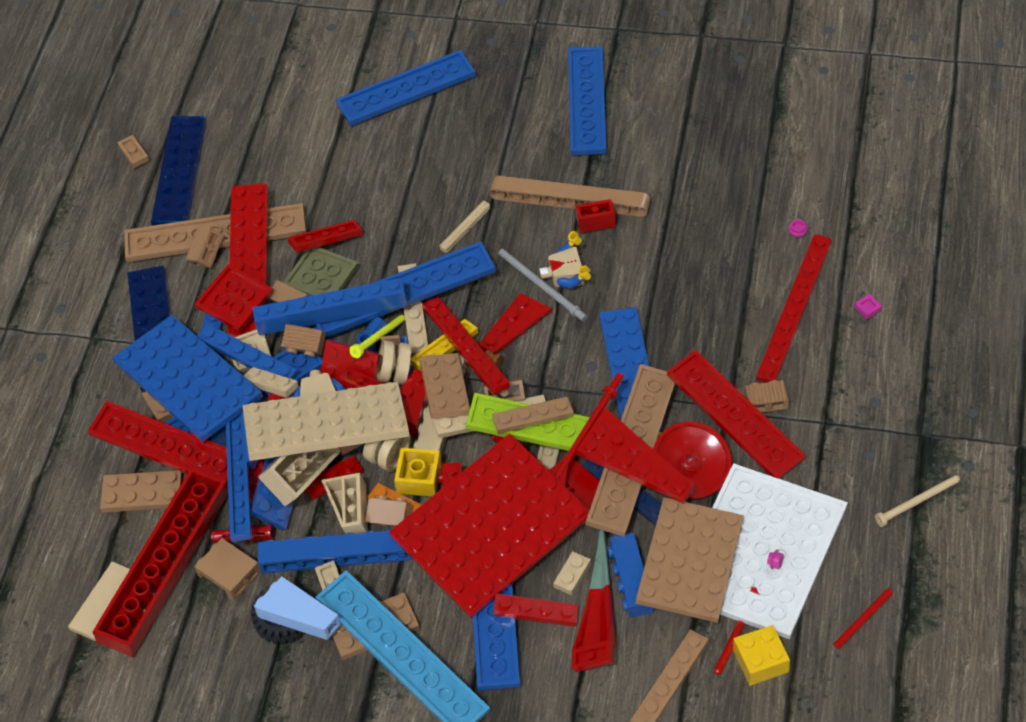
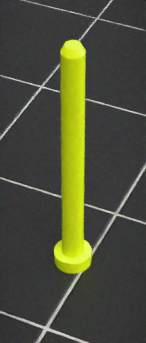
(358, 349)

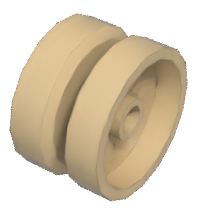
(394, 362)
(385, 452)

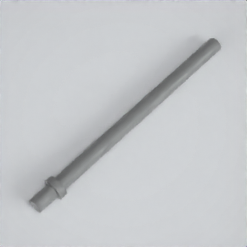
(575, 311)

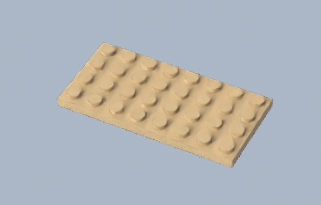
(324, 421)

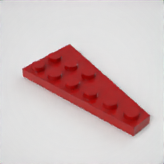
(625, 453)

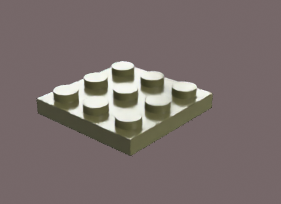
(321, 272)

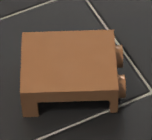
(228, 568)

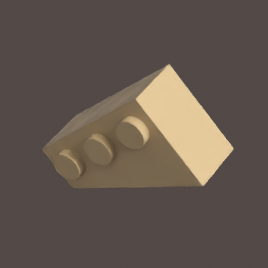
(349, 501)

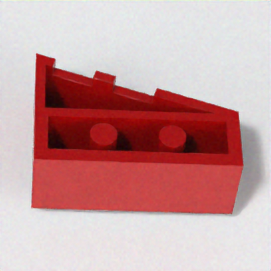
(414, 401)

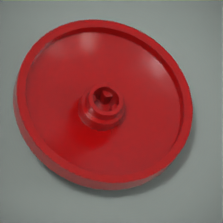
(697, 454)

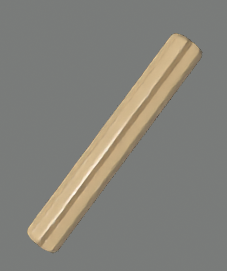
(465, 226)

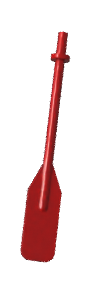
(561, 470)

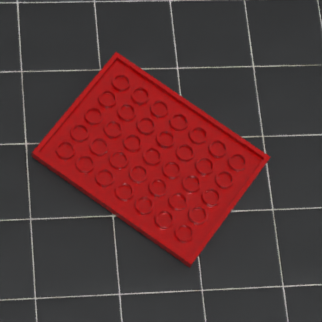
(490, 525)

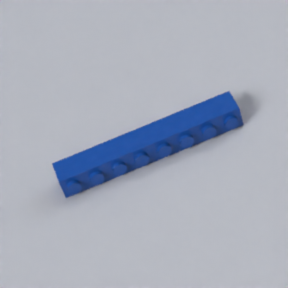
(330, 306)
(315, 551)

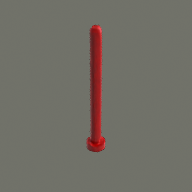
(729, 646)

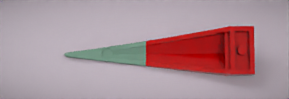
(596, 632)

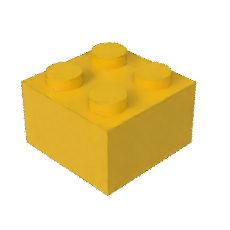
(418, 472)
(761, 655)

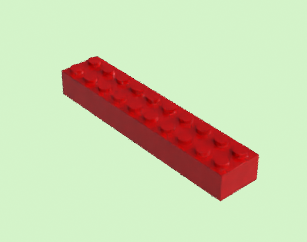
(161, 562)

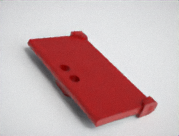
(581, 482)

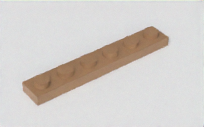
(671, 678)

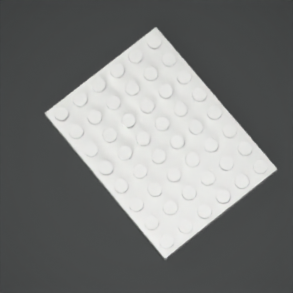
(779, 518)

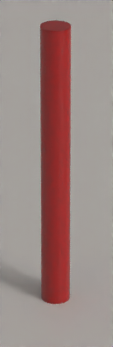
(860, 621)

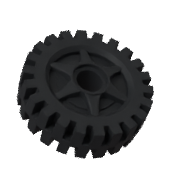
(271, 630)

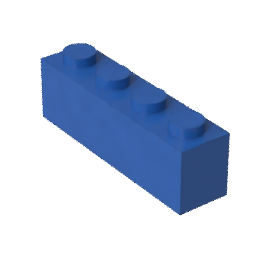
(629, 570)

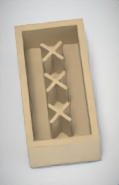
(294, 473)

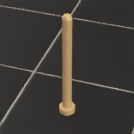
(882, 519)

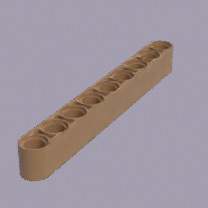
(567, 195)

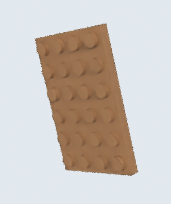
(690, 560)

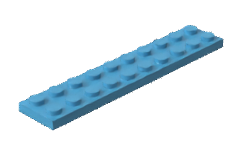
(401, 652)

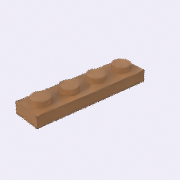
(532, 415)

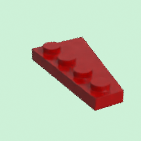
(514, 323)

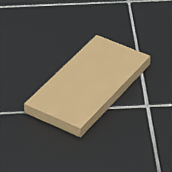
(98, 600)

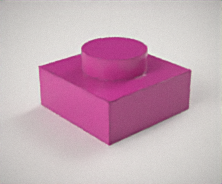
(868, 306)

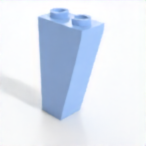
(295, 609)

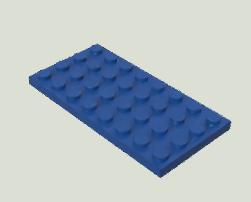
(187, 378)

